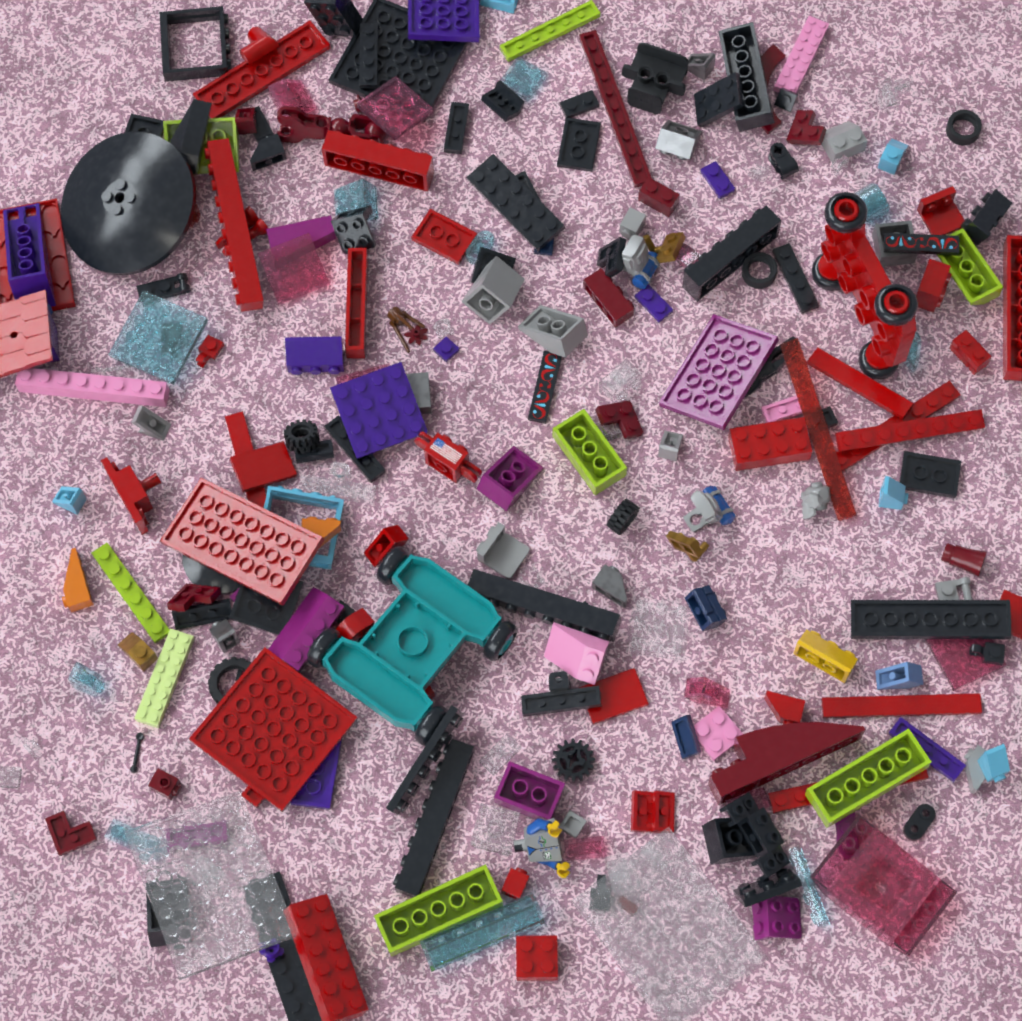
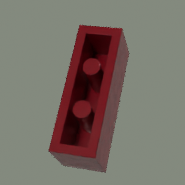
(608, 297)

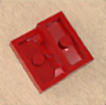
(652, 811)

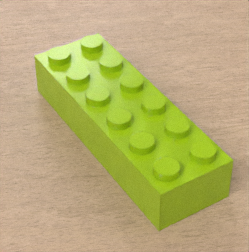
(867, 778)
(438, 910)

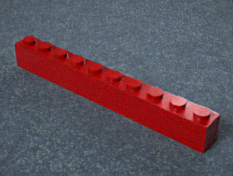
(234, 224)

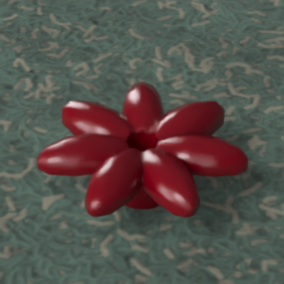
(416, 335)

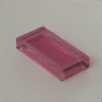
(584, 848)

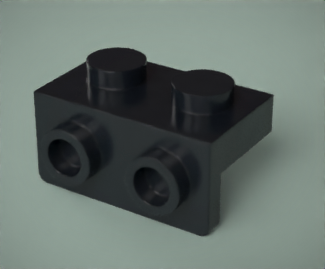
(503, 101)

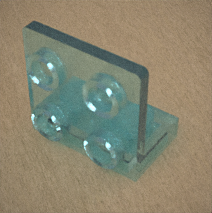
(355, 196)

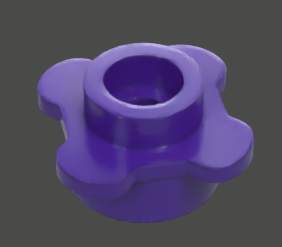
(277, 951)

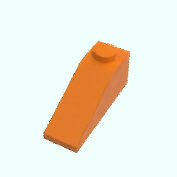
(75, 586)

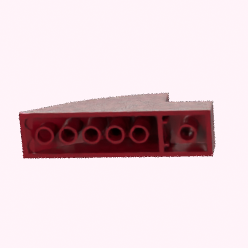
(776, 752)

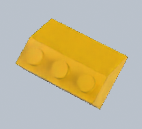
(825, 655)

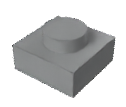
(572, 824)

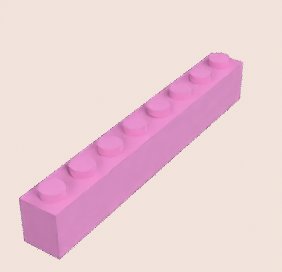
(93, 387)

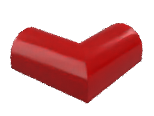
(260, 45)

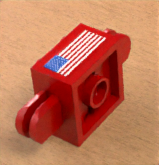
(447, 457)

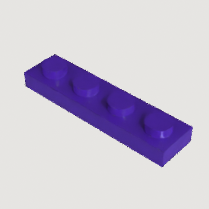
(940, 758)

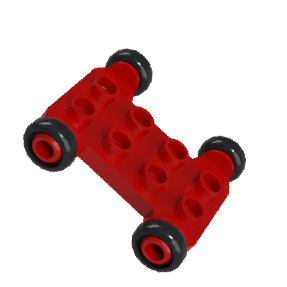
(854, 267)

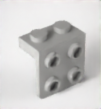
(502, 551)

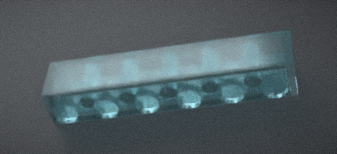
(482, 932)

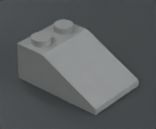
(554, 330)

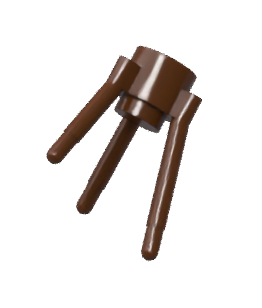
(398, 318)

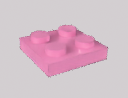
(716, 733)

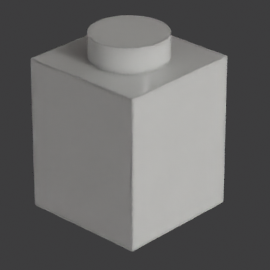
(632, 223)

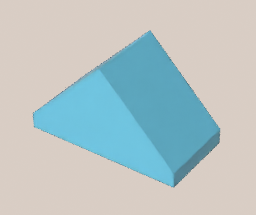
(70, 499)

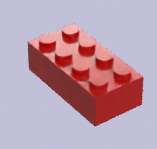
(770, 444)

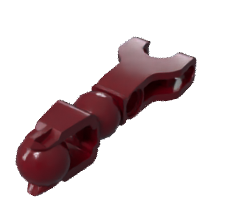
(312, 126)

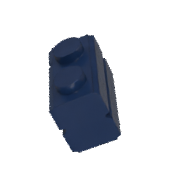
(706, 608)

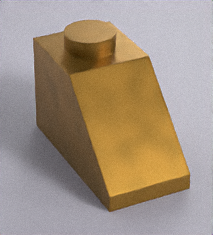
(138, 651)

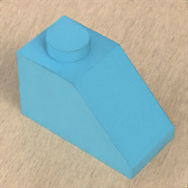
(892, 156)
(892, 494)
(994, 764)

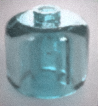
(875, 202)

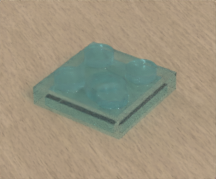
(524, 78)

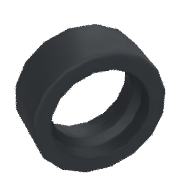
(963, 139)
(759, 283)

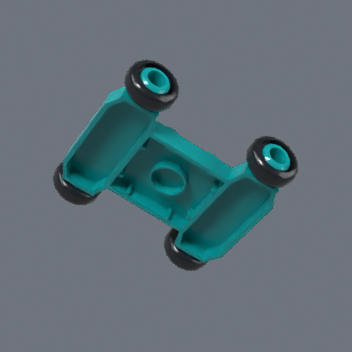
(412, 642)

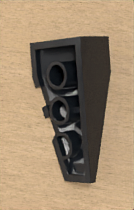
(191, 133)

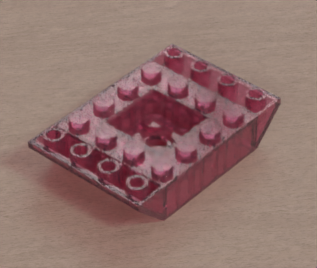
(912, 892)

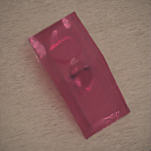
(706, 692)

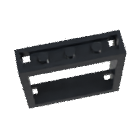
(190, 16)

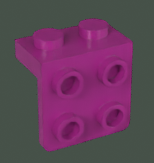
(777, 918)

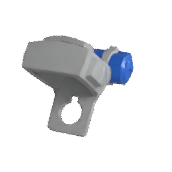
(639, 261)
(712, 508)

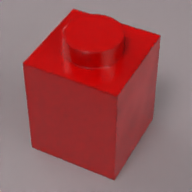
(515, 883)

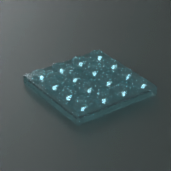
(158, 337)

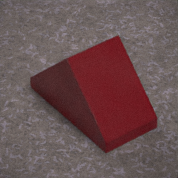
(246, 121)

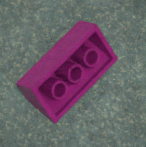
(311, 618)

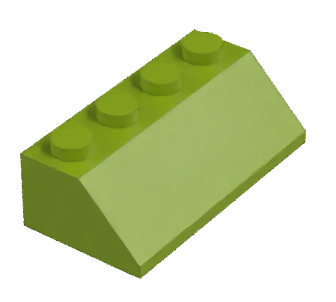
(972, 272)

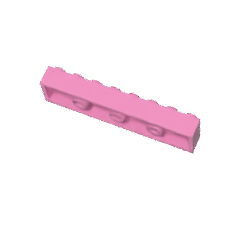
(802, 55)

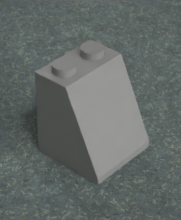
(493, 290)

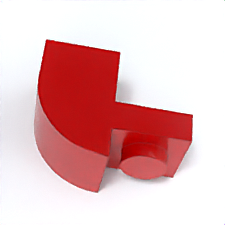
(356, 625)

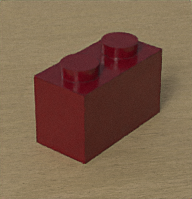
(658, 197)

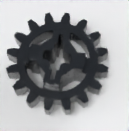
(580, 763)

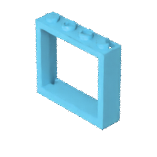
(313, 499)

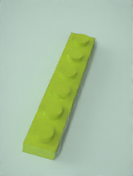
(550, 30)
(131, 592)

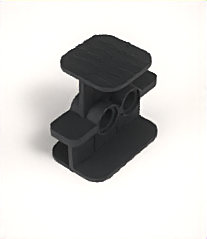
(658, 66)

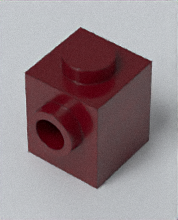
(165, 784)

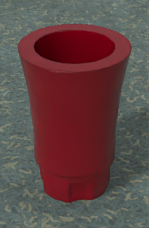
(964, 558)

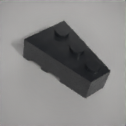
(986, 216)

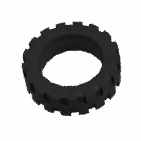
(218, 672)

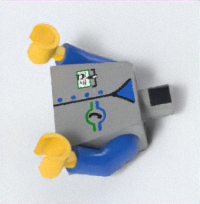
(543, 845)

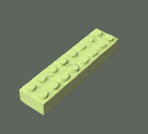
(164, 678)

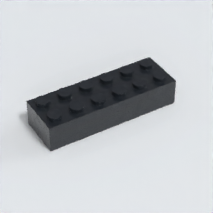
(743, 56)
(731, 253)

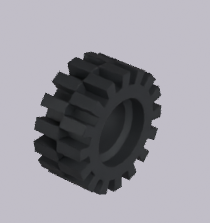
(306, 429)
(623, 516)

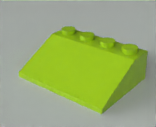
(217, 129)

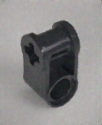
(783, 163)

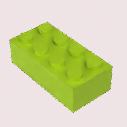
(589, 452)

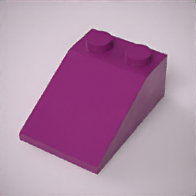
(509, 478)

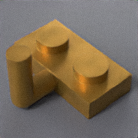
(669, 249)
(687, 545)

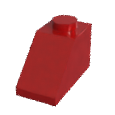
(384, 543)
(784, 707)

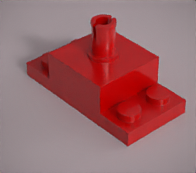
(132, 491)

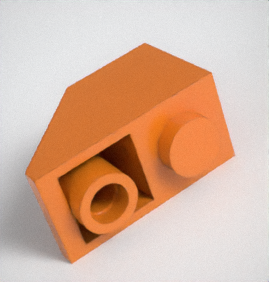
(325, 528)

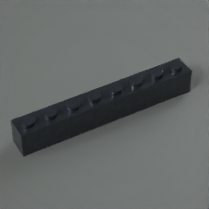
(545, 605)
(434, 818)

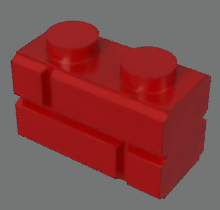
(970, 352)

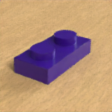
(717, 180)
(653, 303)

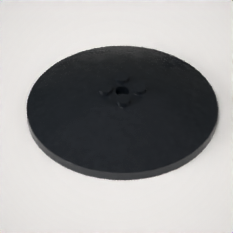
(149, 220)

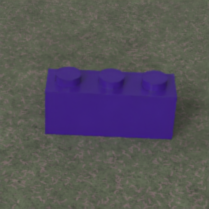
(314, 355)

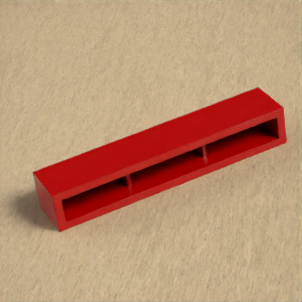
(356, 303)

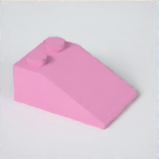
(576, 652)

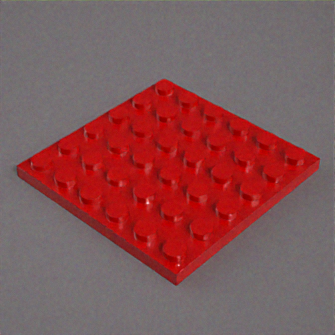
(273, 729)

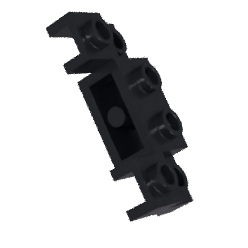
(759, 833)

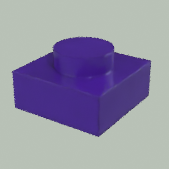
(446, 349)

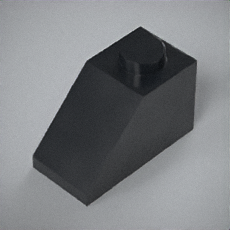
(268, 152)

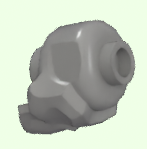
(815, 499)

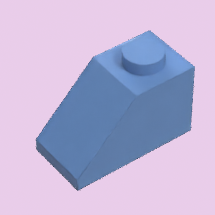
(899, 676)

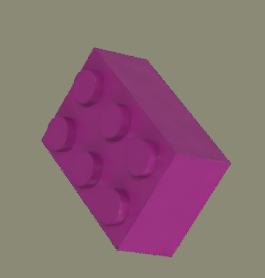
(529, 792)

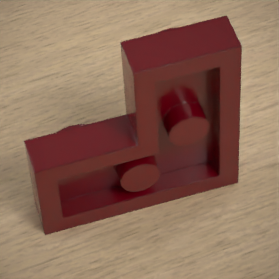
(802, 130)
(624, 415)
(193, 593)
(67, 838)

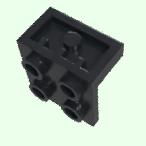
(353, 229)

